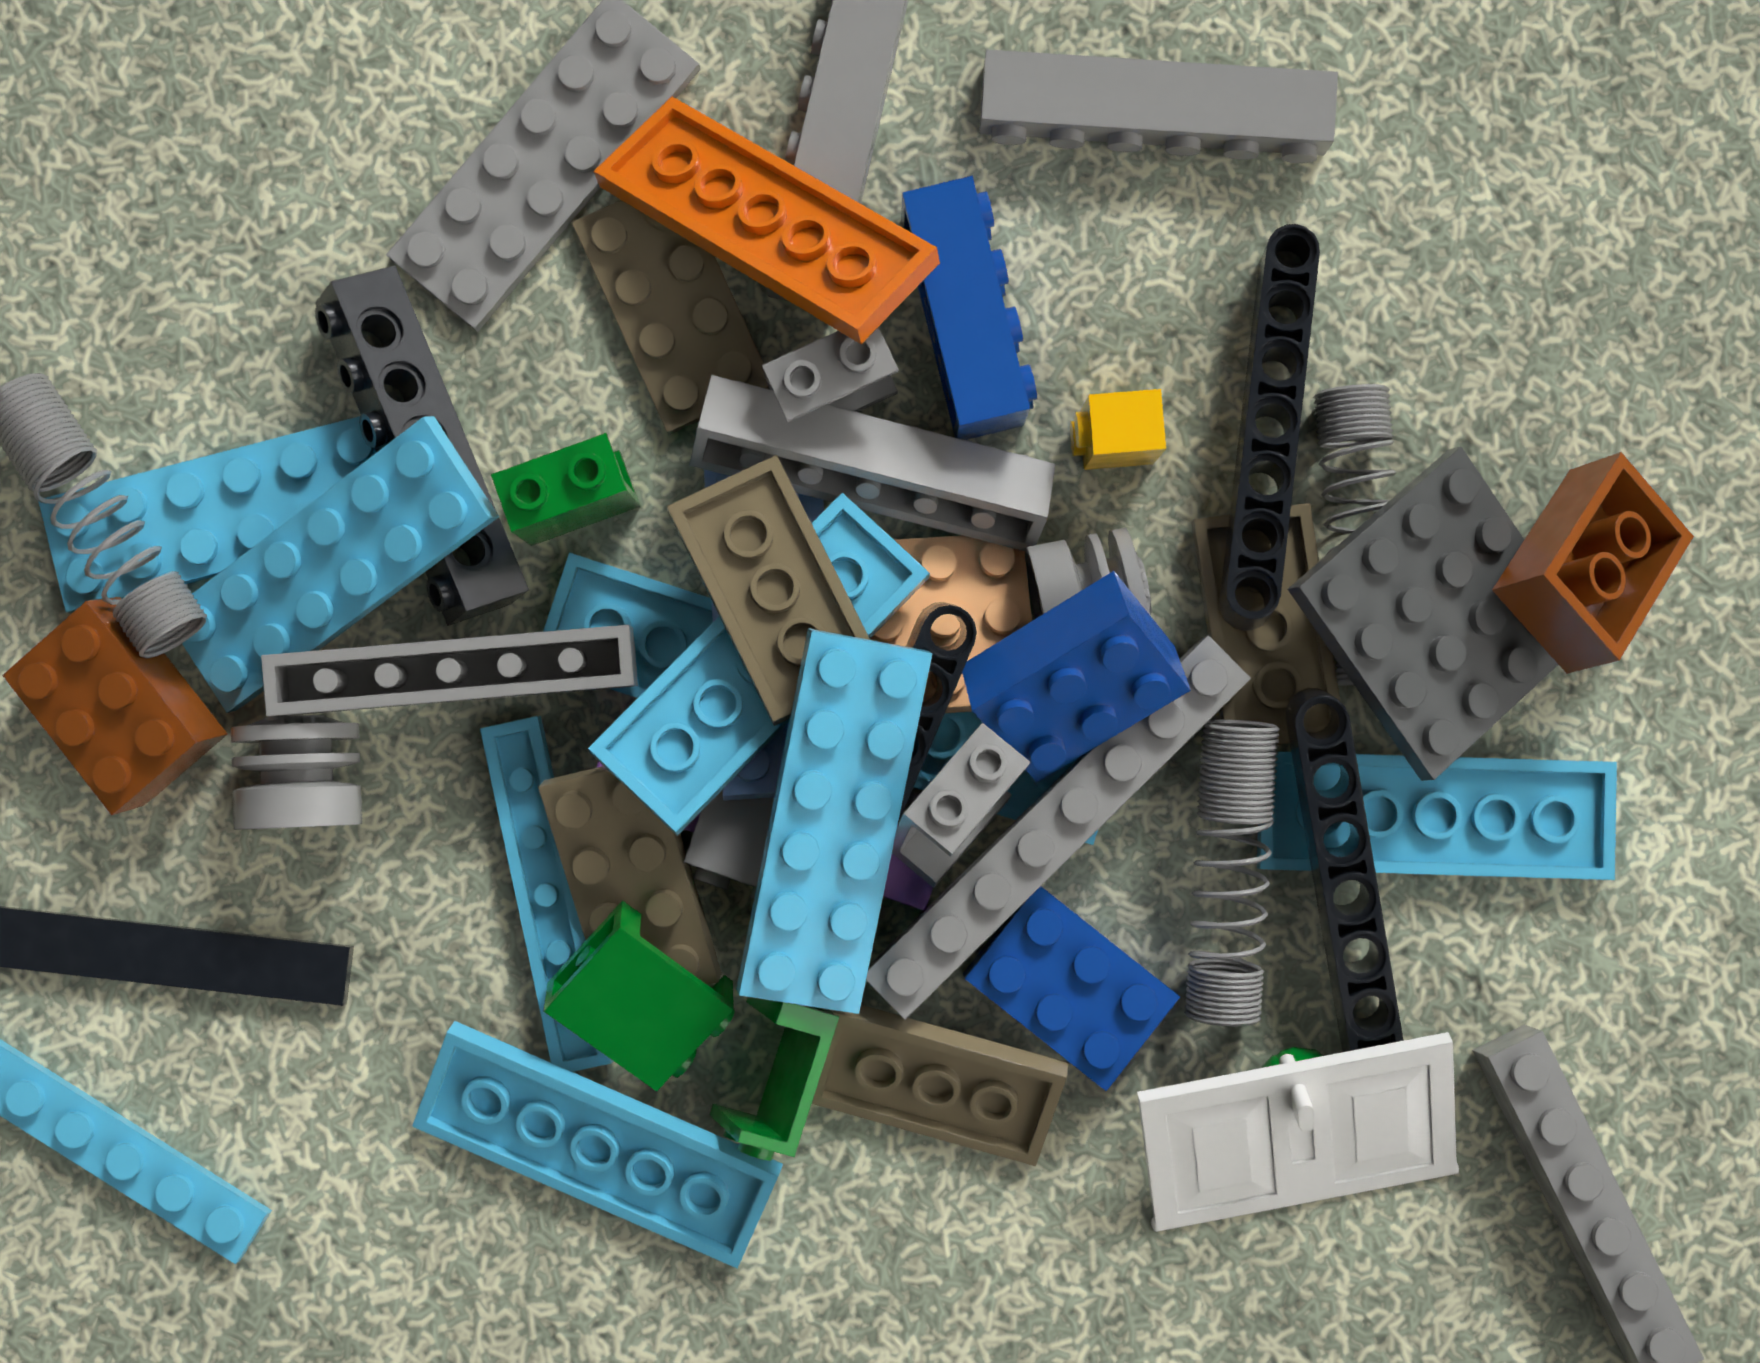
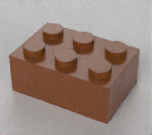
(1593, 564)
(113, 714)

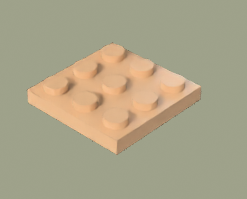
(977, 577)

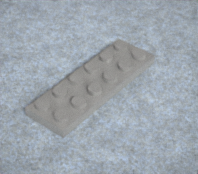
(541, 162)

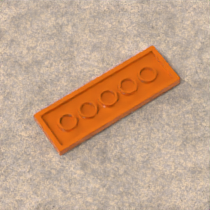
(768, 219)

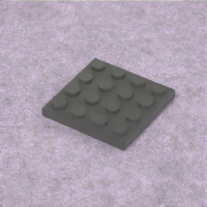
(1417, 614)

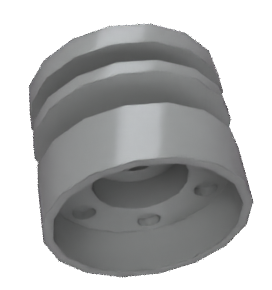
(1056, 577)
(296, 774)

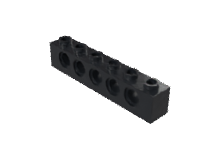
(381, 306)

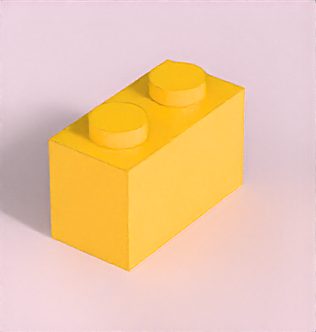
(1119, 429)

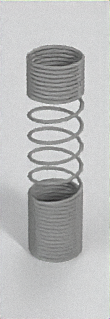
(1351, 415)
(51, 451)
(1234, 790)

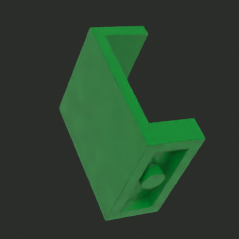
(565, 490)
(637, 1001)
(789, 1085)

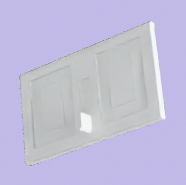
(1300, 1131)

